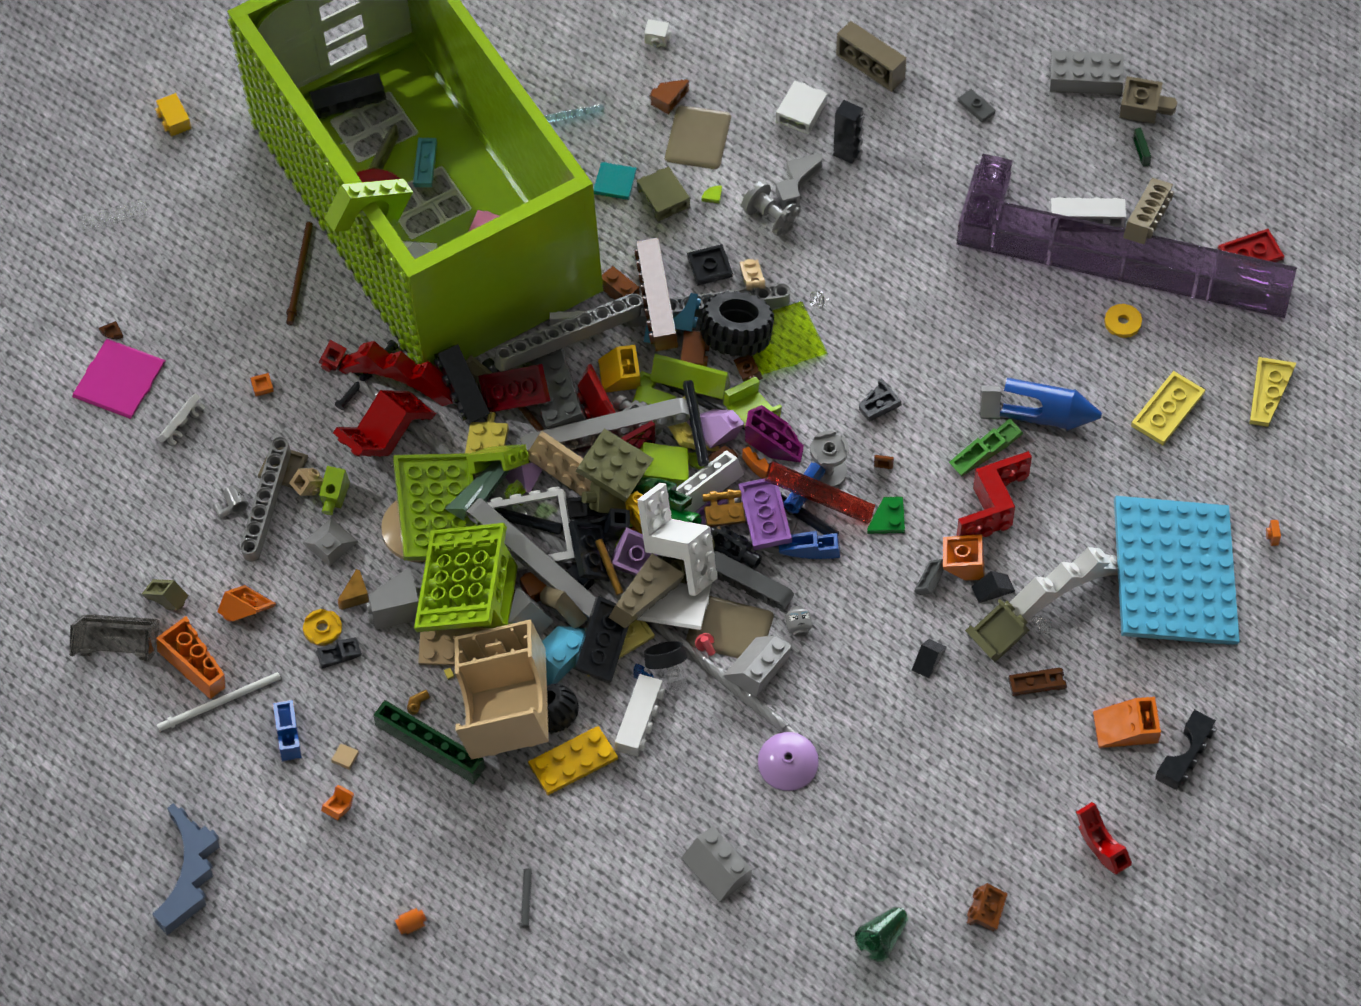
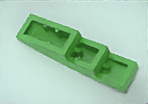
(986, 447)

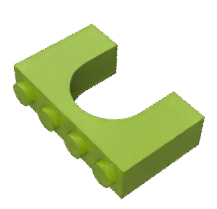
(352, 198)

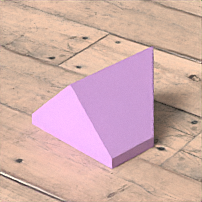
(526, 474)

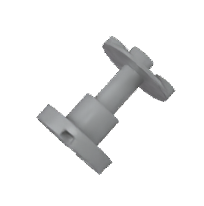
(761, 201)
(830, 452)

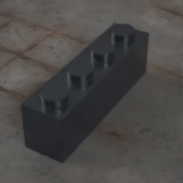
(347, 95)
(848, 132)
(461, 384)

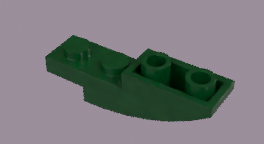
(677, 500)

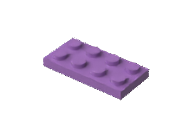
(765, 514)

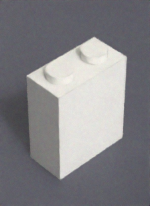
(801, 107)

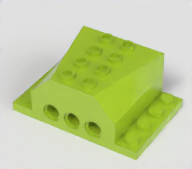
(466, 579)

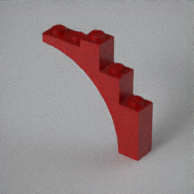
(398, 366)

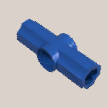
(795, 502)

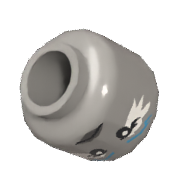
(798, 621)

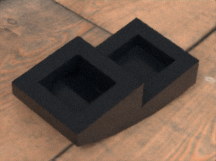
(341, 652)

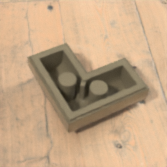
(564, 604)

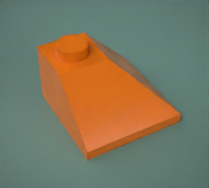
(964, 556)
(242, 603)

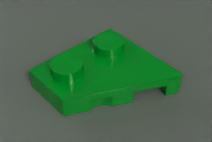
(888, 517)

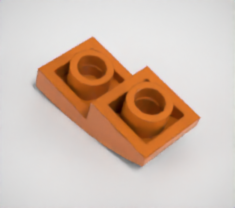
(752, 460)

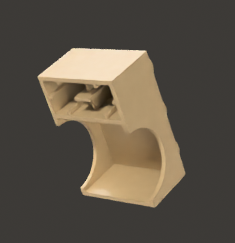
(502, 689)

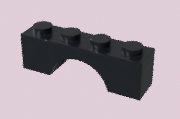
(1175, 768)

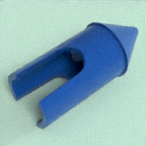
(1059, 407)

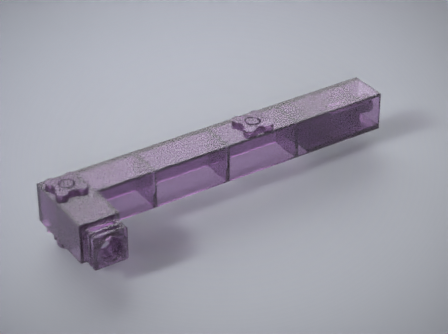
(1101, 250)

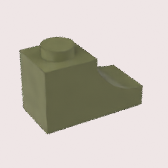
(166, 593)

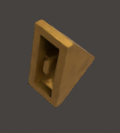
(354, 592)

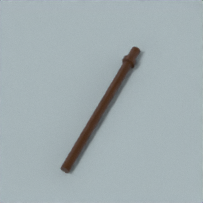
(291, 311)

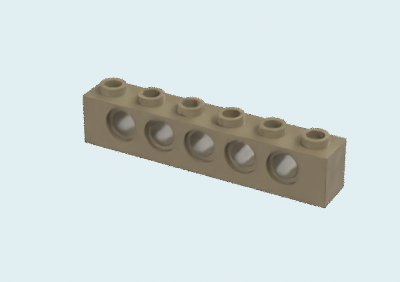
(1149, 211)

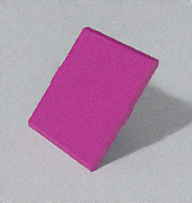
(118, 378)

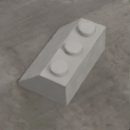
(759, 664)
(717, 864)

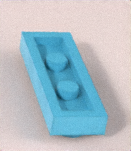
(425, 162)

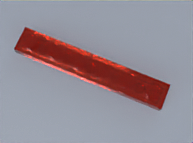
(819, 492)

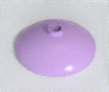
(784, 773)

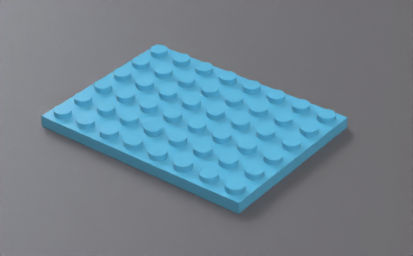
(1175, 570)

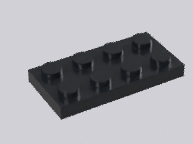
(601, 643)

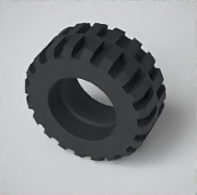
(737, 323)

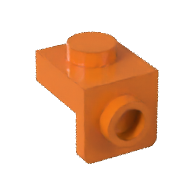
(339, 803)

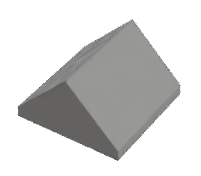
(526, 608)

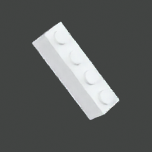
(1097, 210)
(714, 477)
(639, 715)

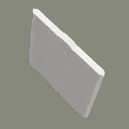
(679, 608)

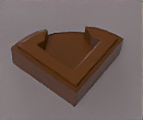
(111, 330)

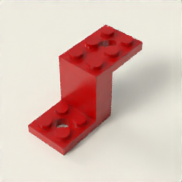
(384, 423)
(991, 491)

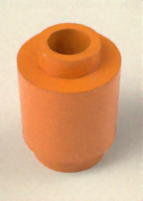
(410, 921)

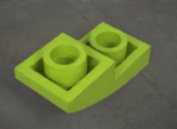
(651, 395)

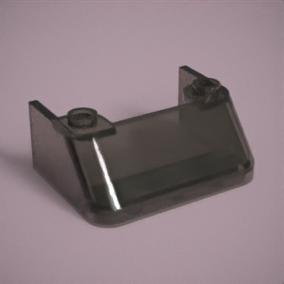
(114, 634)

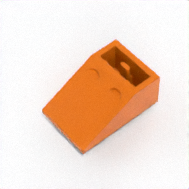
(1128, 723)

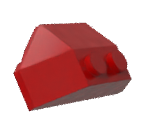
(593, 395)

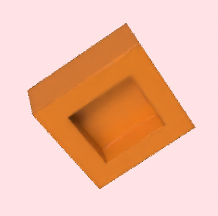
(262, 384)
(1273, 533)

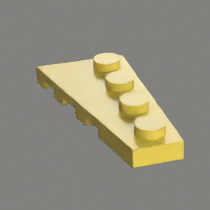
(1269, 387)

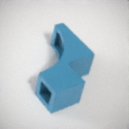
(685, 319)

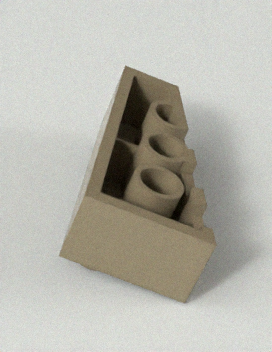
(648, 587)

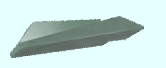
(481, 488)

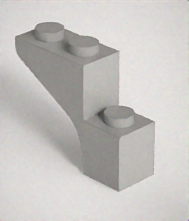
(799, 173)

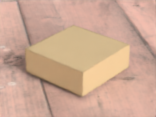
(345, 756)

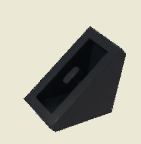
(992, 586)
(928, 658)

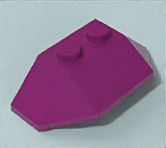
(772, 435)

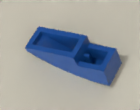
(812, 546)
(287, 730)

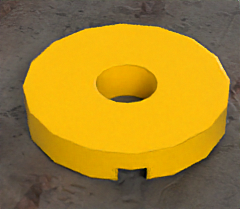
(1123, 311)
(326, 636)

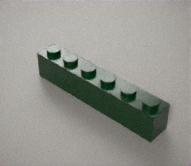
(428, 741)

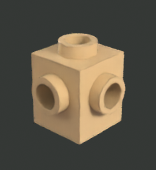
(307, 481)

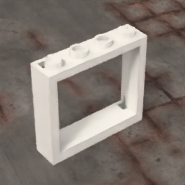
(536, 496)

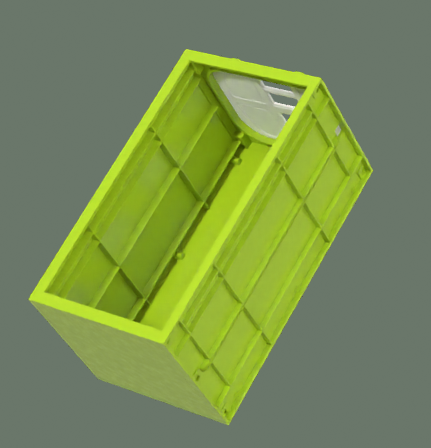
(489, 149)

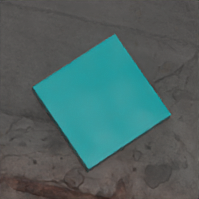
(615, 180)

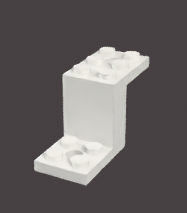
(677, 539)

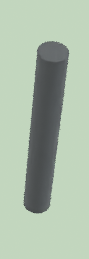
(526, 894)

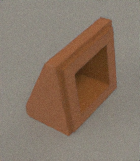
(883, 461)

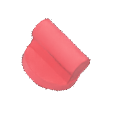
(704, 642)

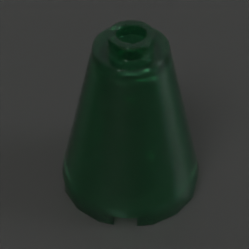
(881, 933)

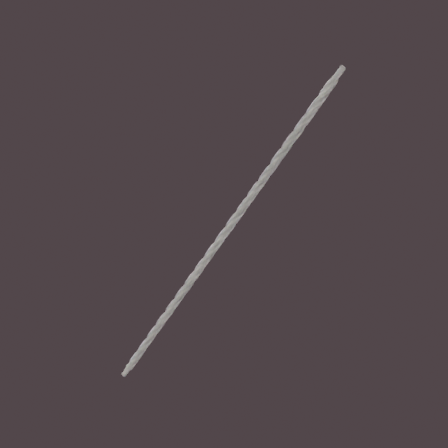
(557, 543)

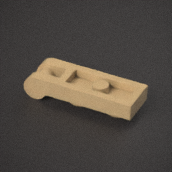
(752, 274)

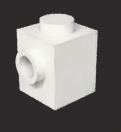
(657, 33)

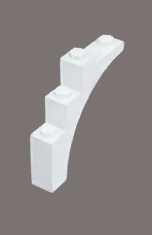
(1043, 590)

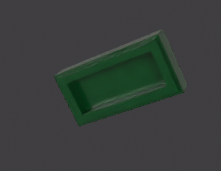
(1141, 147)

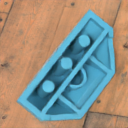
(561, 651)

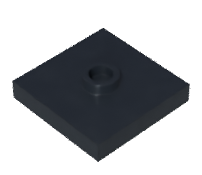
(709, 264)

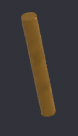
(609, 567)

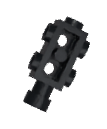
(732, 546)

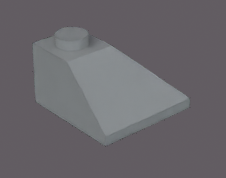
(330, 542)

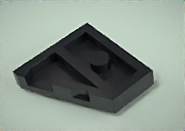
(879, 401)

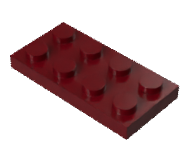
(514, 388)

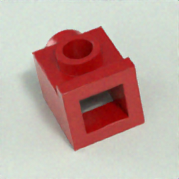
(332, 350)

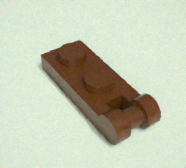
(1037, 681)

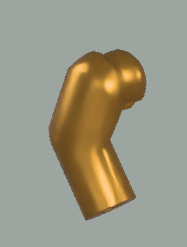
(415, 701)

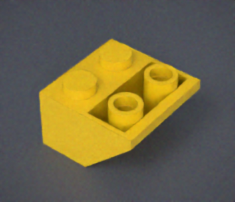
(620, 369)

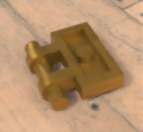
(723, 514)

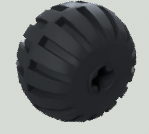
(562, 707)

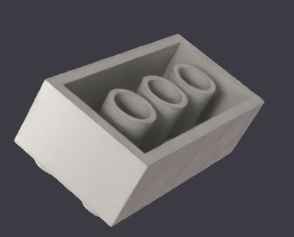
(1086, 72)

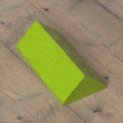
(675, 372)

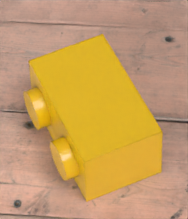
(173, 115)

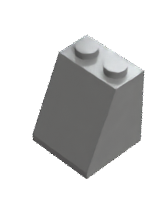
(393, 602)

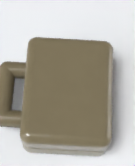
(698, 137)
(732, 626)

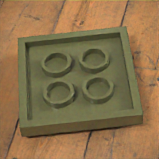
(614, 465)

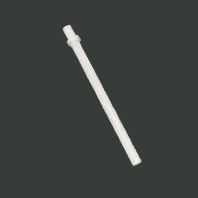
(171, 722)

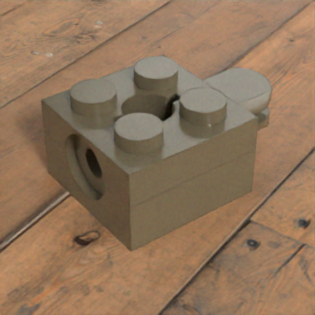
(1145, 92)

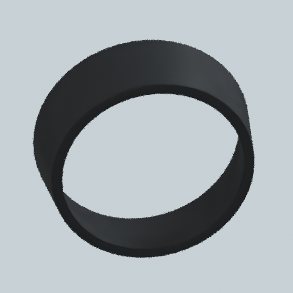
(665, 655)

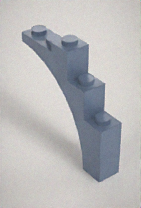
(196, 870)

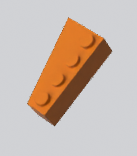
(191, 658)

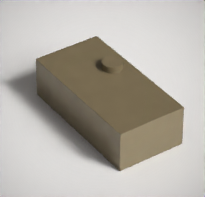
(871, 56)

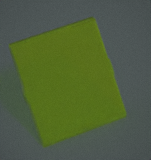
(792, 340)

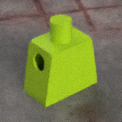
(333, 489)

